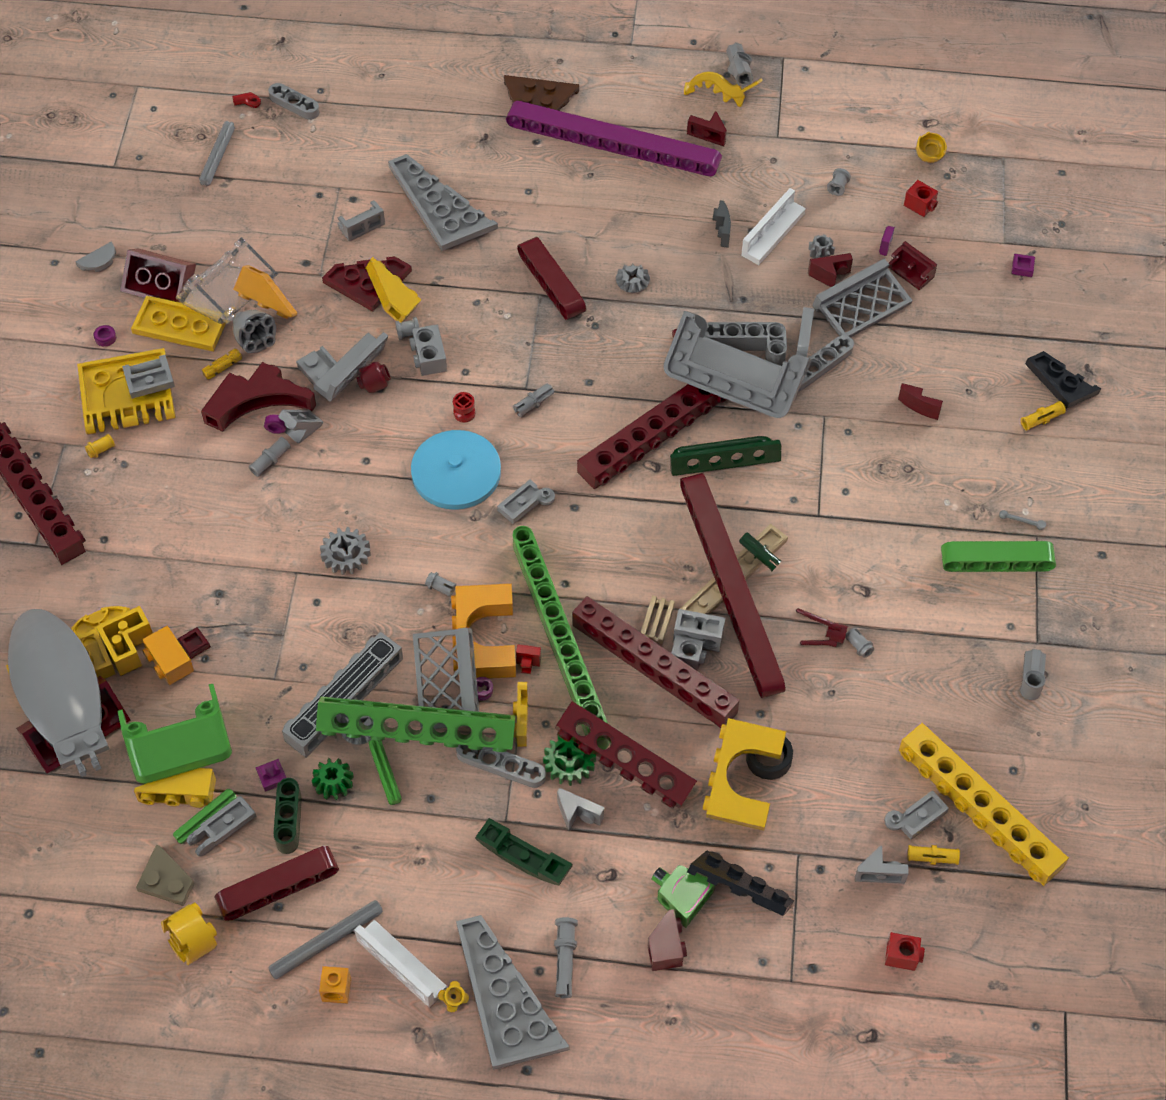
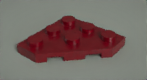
(355, 281)

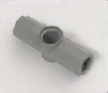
(739, 64)

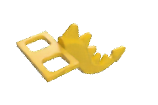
(720, 85)

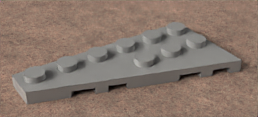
(441, 208)
(508, 1009)

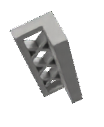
(348, 366)

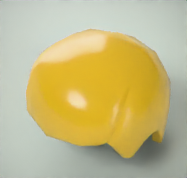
(931, 147)

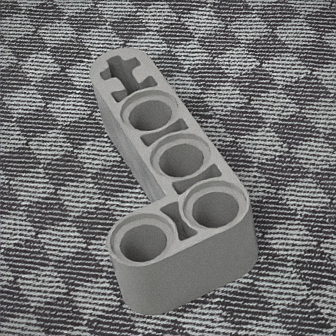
(752, 337)

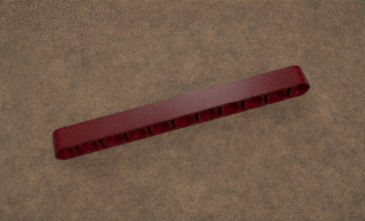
(732, 586)

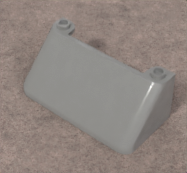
(732, 371)

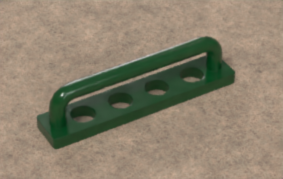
(725, 450)

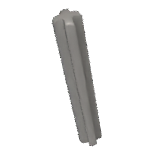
(216, 153)

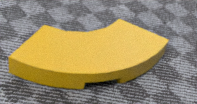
(90, 621)

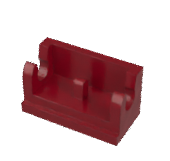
(912, 265)

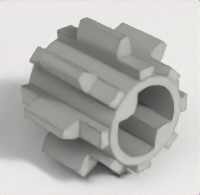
(821, 247)

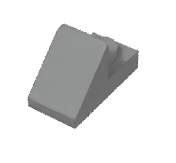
(300, 423)
(574, 806)
(876, 871)

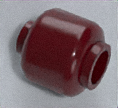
(373, 377)

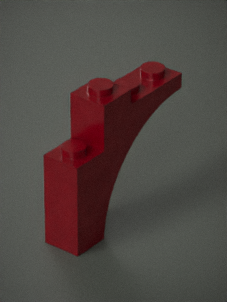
(264, 389)

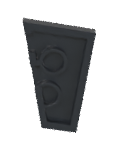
(1063, 384)

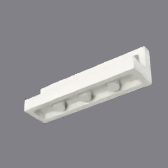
(772, 228)
(400, 962)

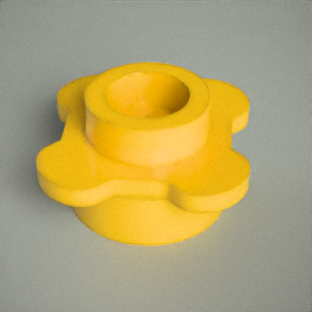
(461, 996)

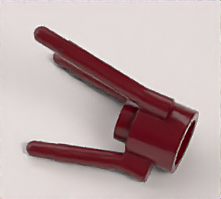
(835, 631)

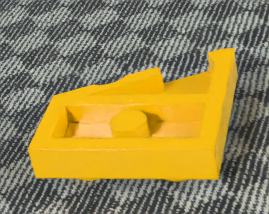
(520, 709)

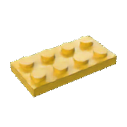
(176, 324)

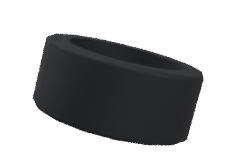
(771, 772)

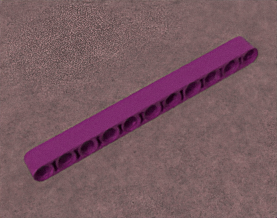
(614, 138)

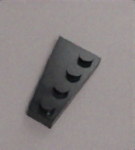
(741, 883)

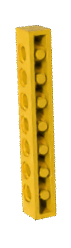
(996, 806)

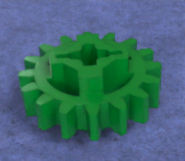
(565, 769)

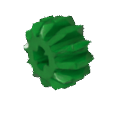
(329, 771)

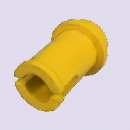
(99, 446)

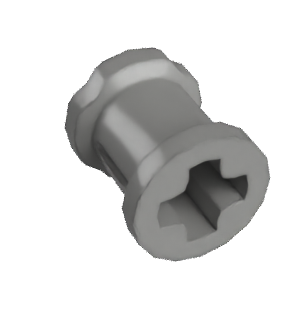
(838, 183)
(405, 328)

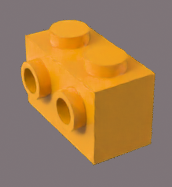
(167, 655)

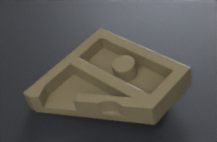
(165, 878)

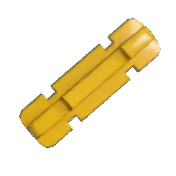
(221, 363)

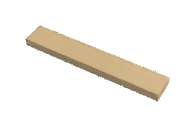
(709, 596)

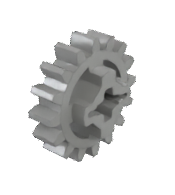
(355, 545)

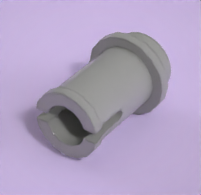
(440, 584)
(863, 647)

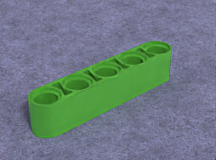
(998, 556)

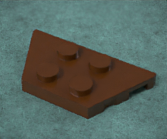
(540, 92)

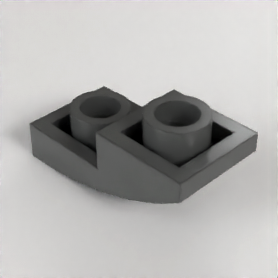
(723, 223)

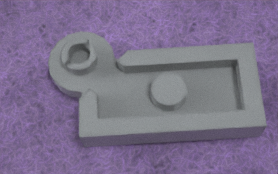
(524, 500)
(917, 816)

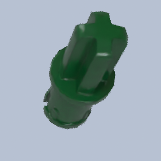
(759, 551)

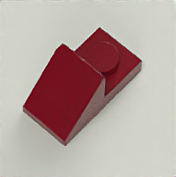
(710, 131)
(827, 268)

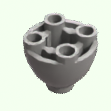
(254, 330)

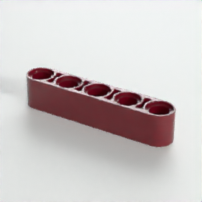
(551, 278)
(276, 883)

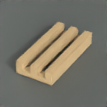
(661, 603)

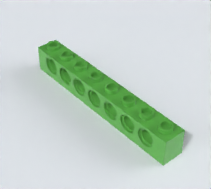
(427, 716)

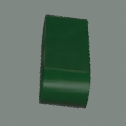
(287, 826)

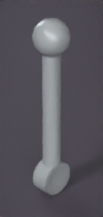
(1040, 524)

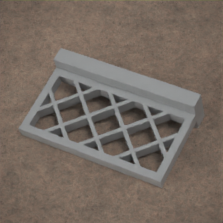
(856, 283)
(466, 670)

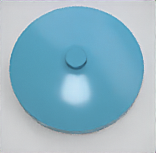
(456, 469)

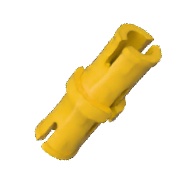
(1054, 410)
(933, 854)

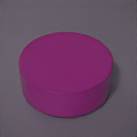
(104, 335)
(274, 424)

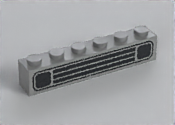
(353, 682)

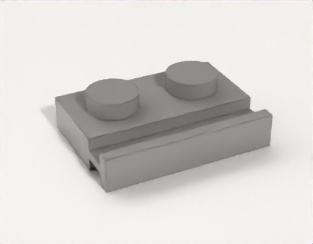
(316, 364)

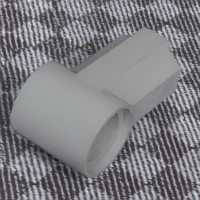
(1033, 674)

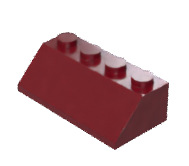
(45, 752)

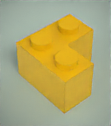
(122, 635)

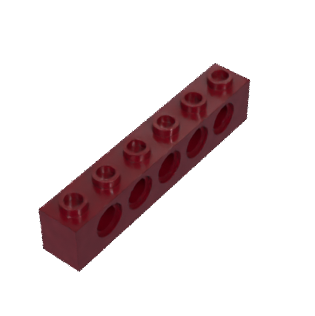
(577, 715)

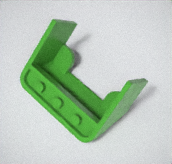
(177, 746)

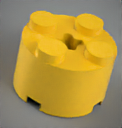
(189, 933)

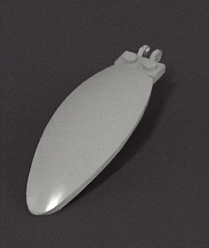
(57, 687)

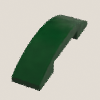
(523, 855)

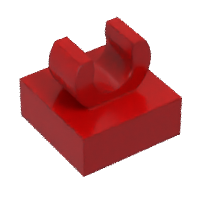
(528, 657)

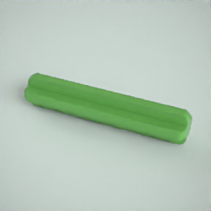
(385, 772)
(194, 823)

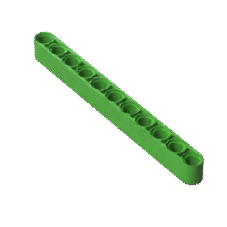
(556, 625)

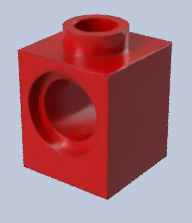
(921, 198)
(896, 959)

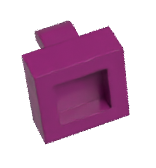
(270, 774)

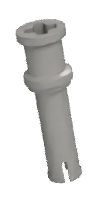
(565, 945)

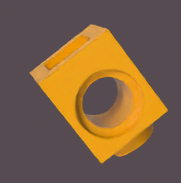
(335, 984)

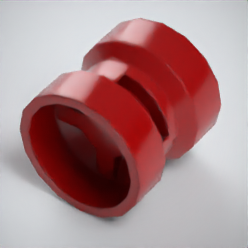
(464, 407)

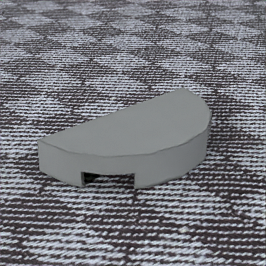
(98, 259)

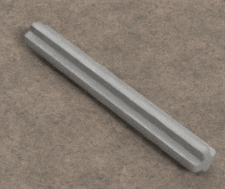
(325, 939)

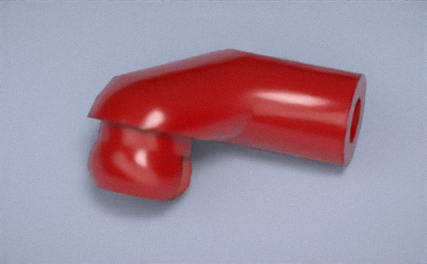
(247, 98)

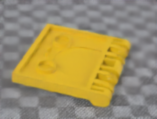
(107, 393)

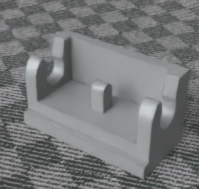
(363, 222)

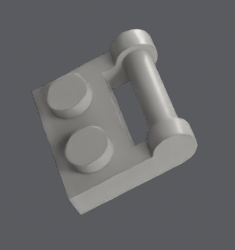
(148, 377)

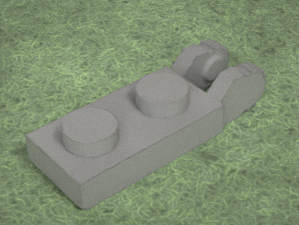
(221, 825)

